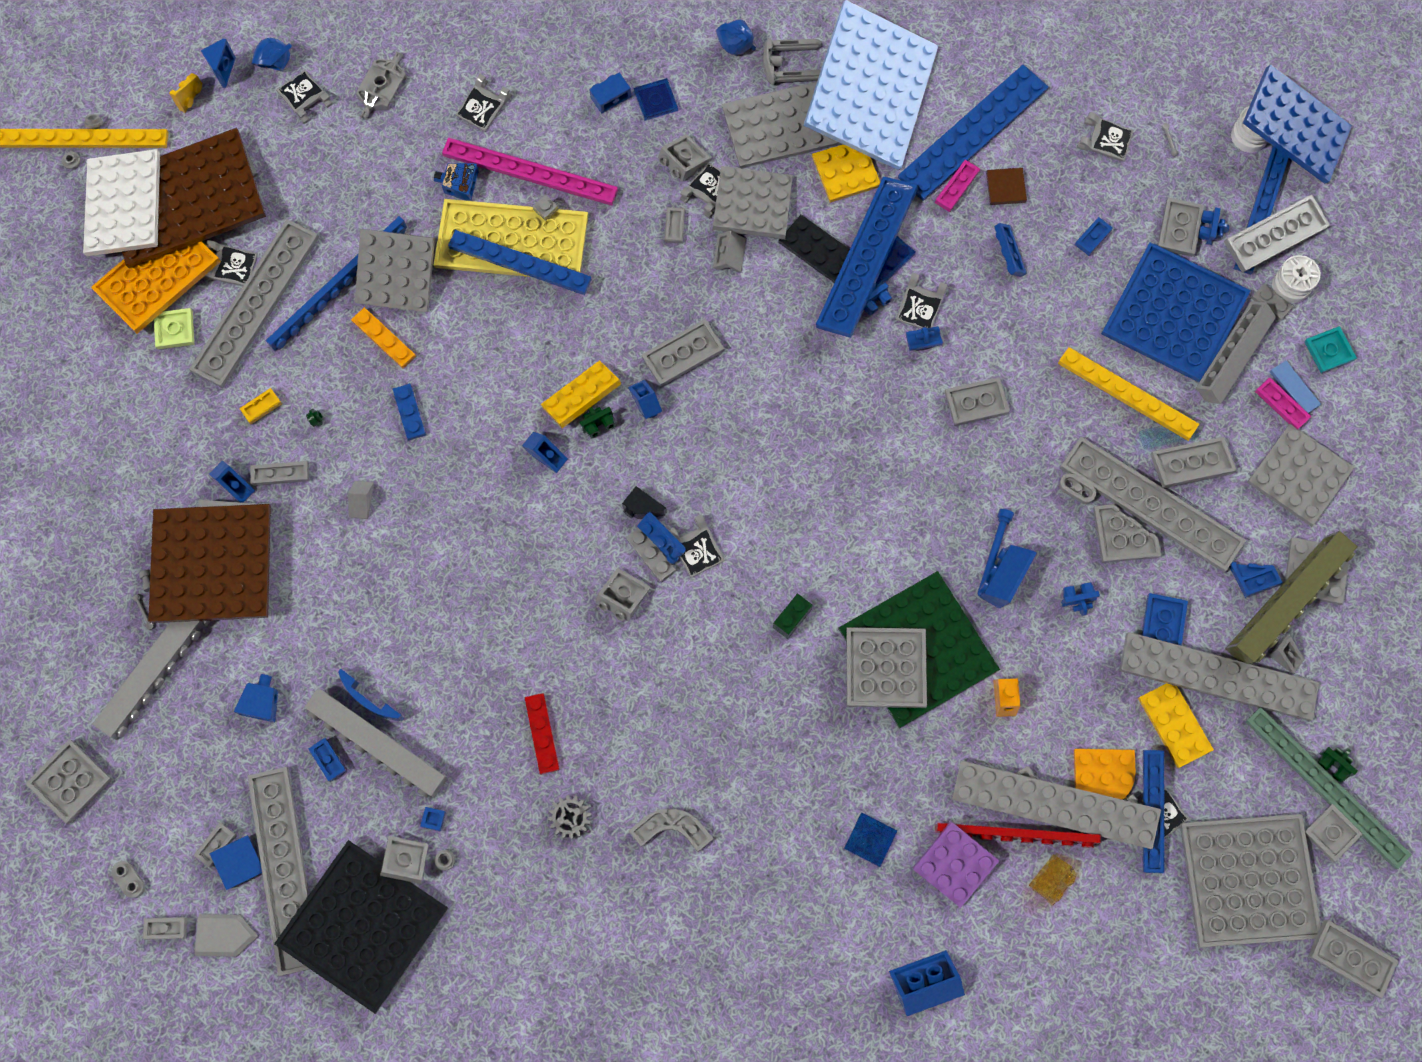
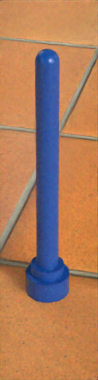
(1005, 517)

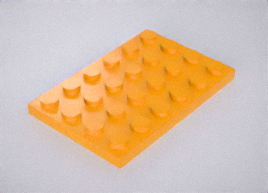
(150, 288)

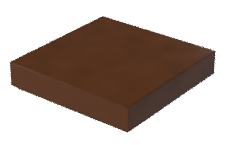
(1006, 186)

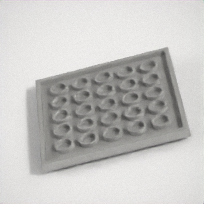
(1250, 880)

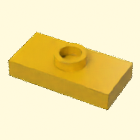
(260, 406)

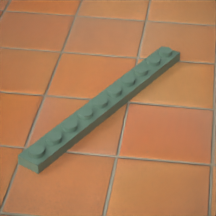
(1328, 788)

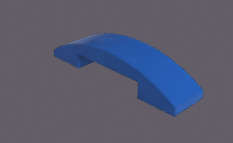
(386, 712)

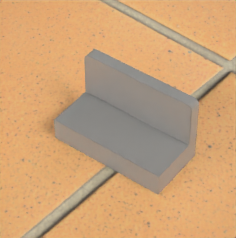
(729, 251)

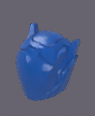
(735, 37)
(271, 54)

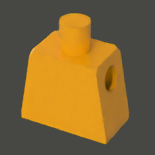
(1006, 696)

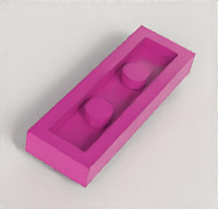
(957, 185)
(1282, 403)

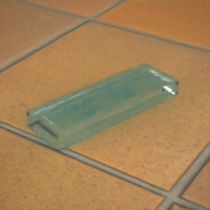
(1160, 436)

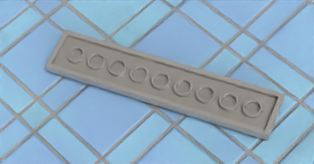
(254, 303)
(1153, 504)
(1219, 676)
(1056, 804)
(279, 855)

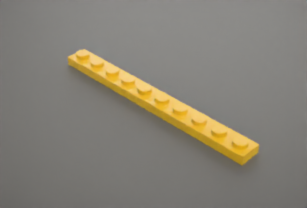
(83, 138)

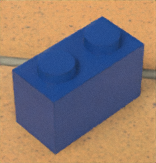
(610, 92)

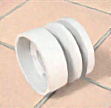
(1244, 137)
(1296, 278)

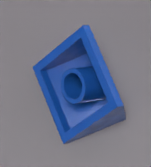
(220, 60)

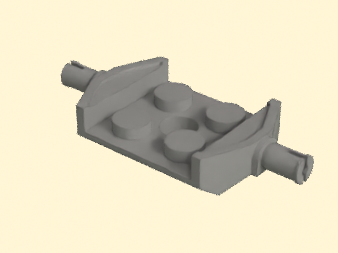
(379, 96)

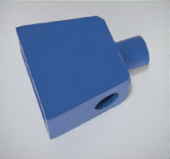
(258, 700)

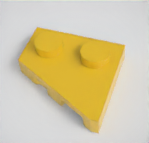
(186, 93)

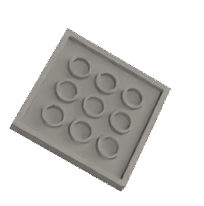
(752, 202)
(394, 270)
(1300, 475)
(886, 667)

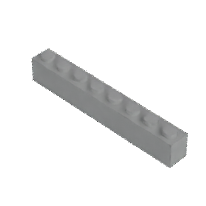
(147, 677)
(376, 743)

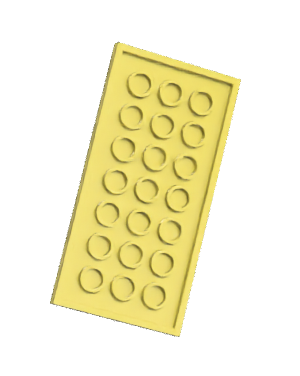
(512, 226)

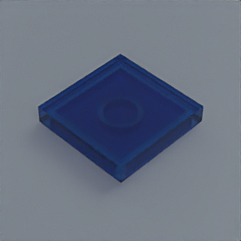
(655, 99)
(870, 839)

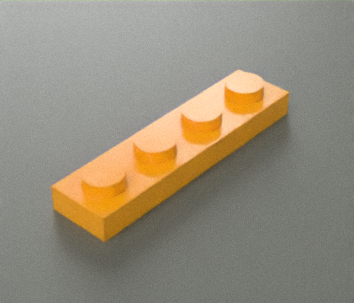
(383, 338)

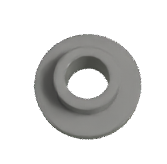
(93, 121)
(74, 163)
(438, 860)

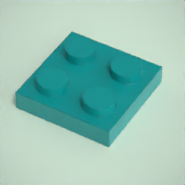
(1330, 349)

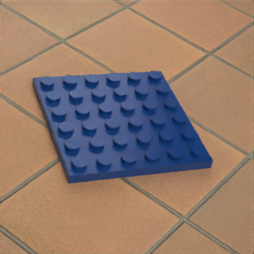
(1175, 312)

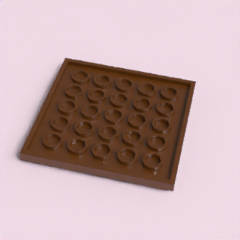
(210, 563)

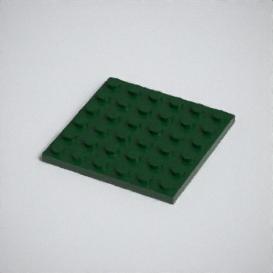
(953, 648)

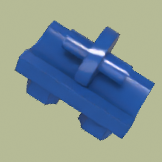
(1212, 218)
(881, 294)
(924, 338)
(1088, 595)

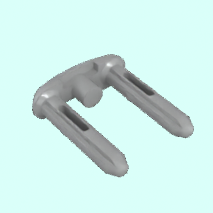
(770, 61)

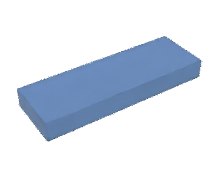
(1294, 386)

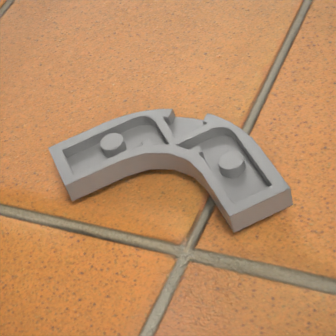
(671, 820)

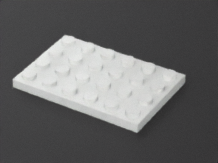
(122, 202)

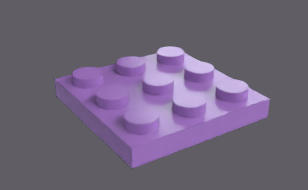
(955, 864)

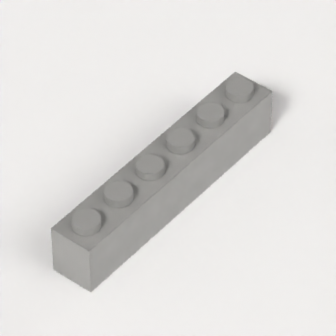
(1235, 352)

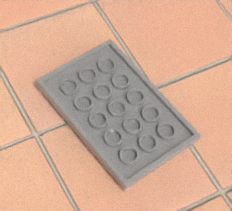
(772, 126)

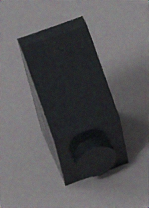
(640, 503)

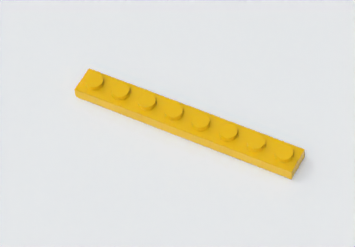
(1128, 394)

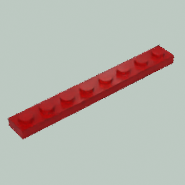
(1026, 835)

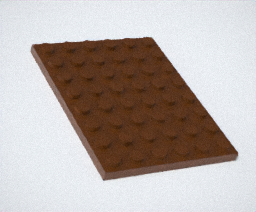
(202, 195)

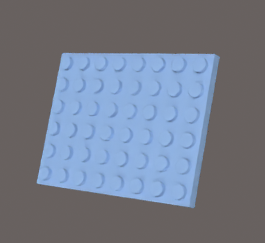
(871, 85)

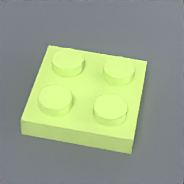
(174, 329)

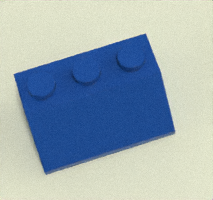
(1006, 575)
(927, 983)

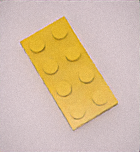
(580, 394)
(1175, 724)

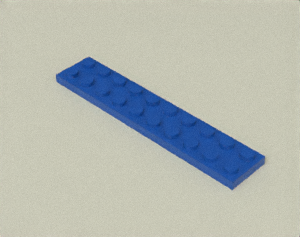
(973, 131)
(866, 257)

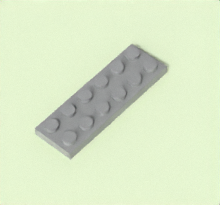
(1276, 233)

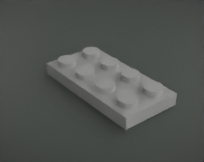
(682, 352)
(1193, 462)
(1353, 958)

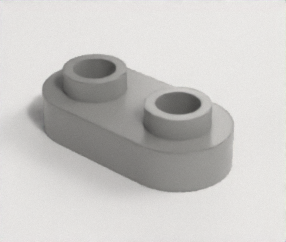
(1078, 487)
(128, 878)

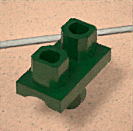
(596, 418)
(1339, 760)

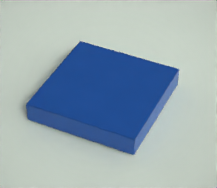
(236, 862)

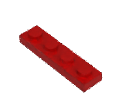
(542, 733)

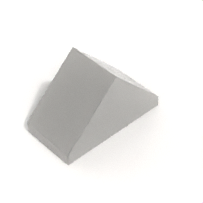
(360, 499)
(1287, 654)

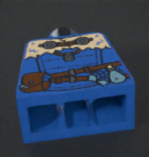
(458, 180)

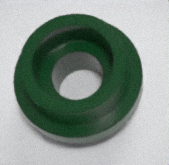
(314, 417)

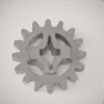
(560, 822)

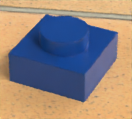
(433, 819)

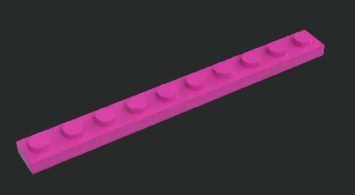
(530, 171)

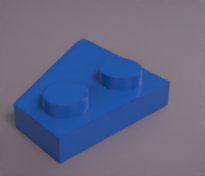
(1255, 578)

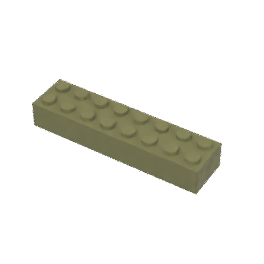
(1292, 598)

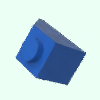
(645, 399)
(544, 451)
(231, 481)

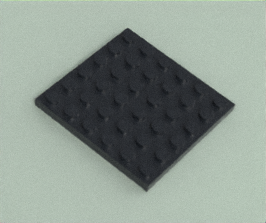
(361, 927)

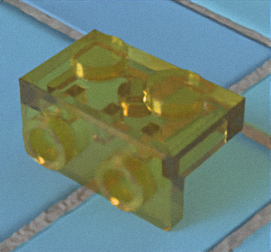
(1053, 879)

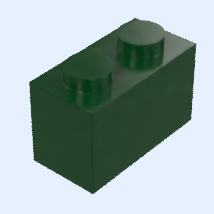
(792, 616)

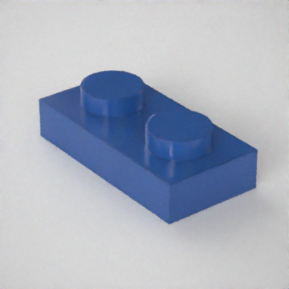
(1093, 236)
(327, 759)

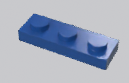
(1010, 250)
(409, 412)

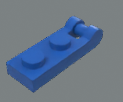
(661, 537)

